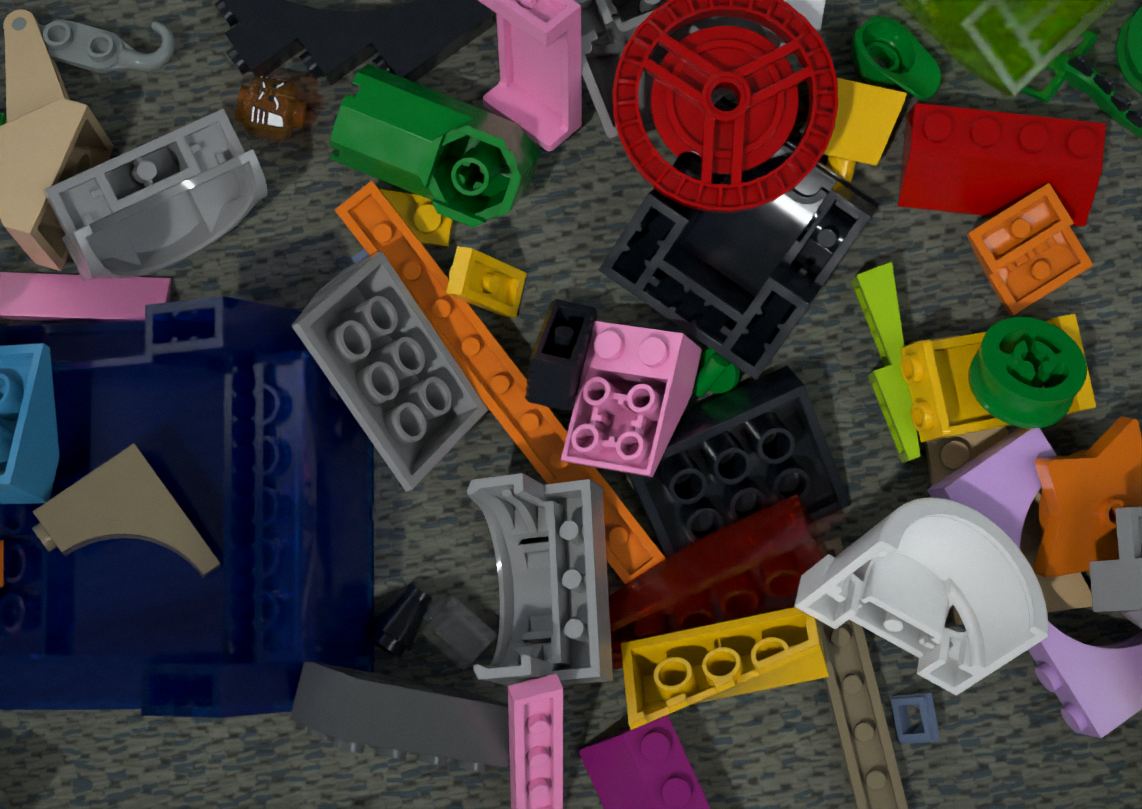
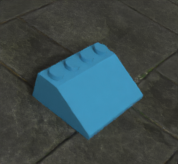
(27, 425)

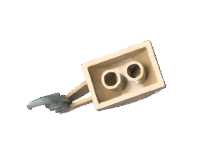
(46, 131)

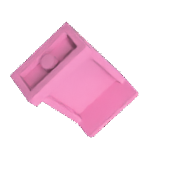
(538, 68)

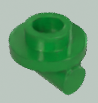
(715, 374)

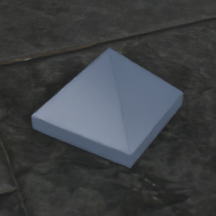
(927, 730)

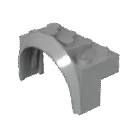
(548, 587)

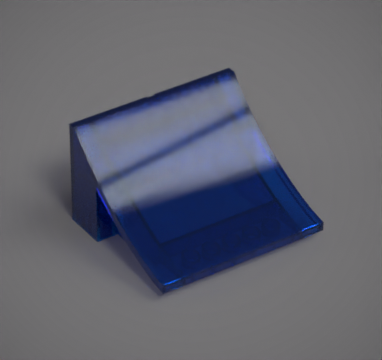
(261, 469)

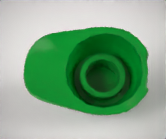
(901, 52)

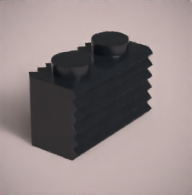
(560, 355)

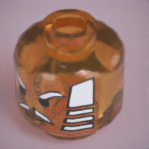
(270, 108)

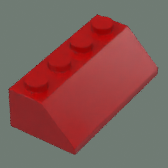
(993, 159)

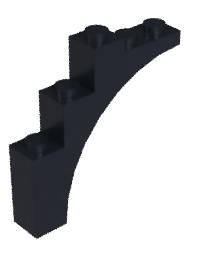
(404, 37)

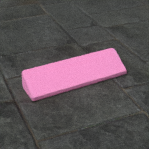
(74, 300)

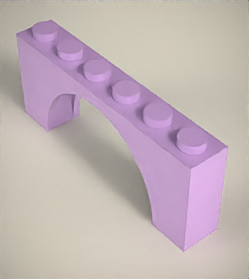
(1092, 682)

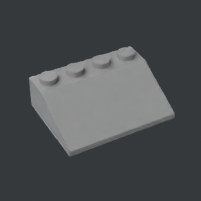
(389, 367)

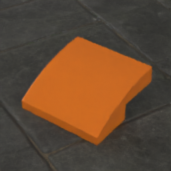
(1029, 249)

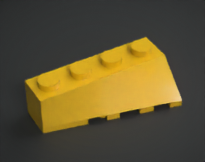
(720, 662)

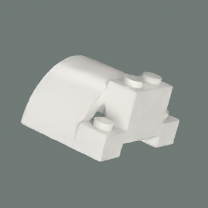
(911, 573)

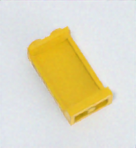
(941, 387)

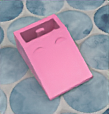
(630, 397)

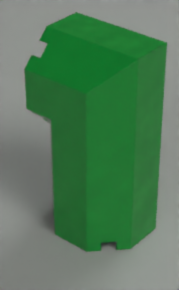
(433, 146)

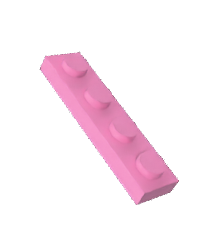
(536, 743)

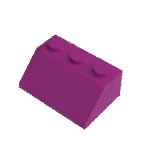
(643, 769)

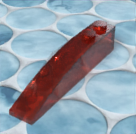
(720, 578)

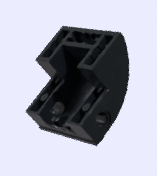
(740, 274)

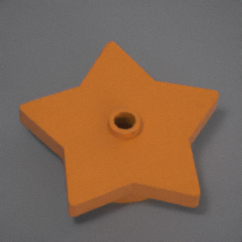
(1082, 498)

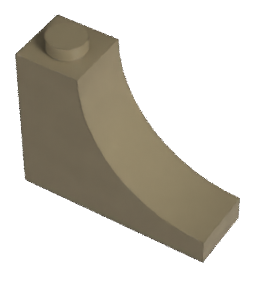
(121, 502)

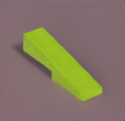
(880, 307)

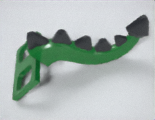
(1088, 80)

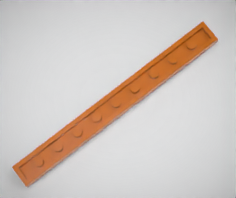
(492, 371)

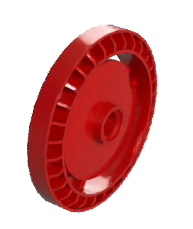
(729, 139)

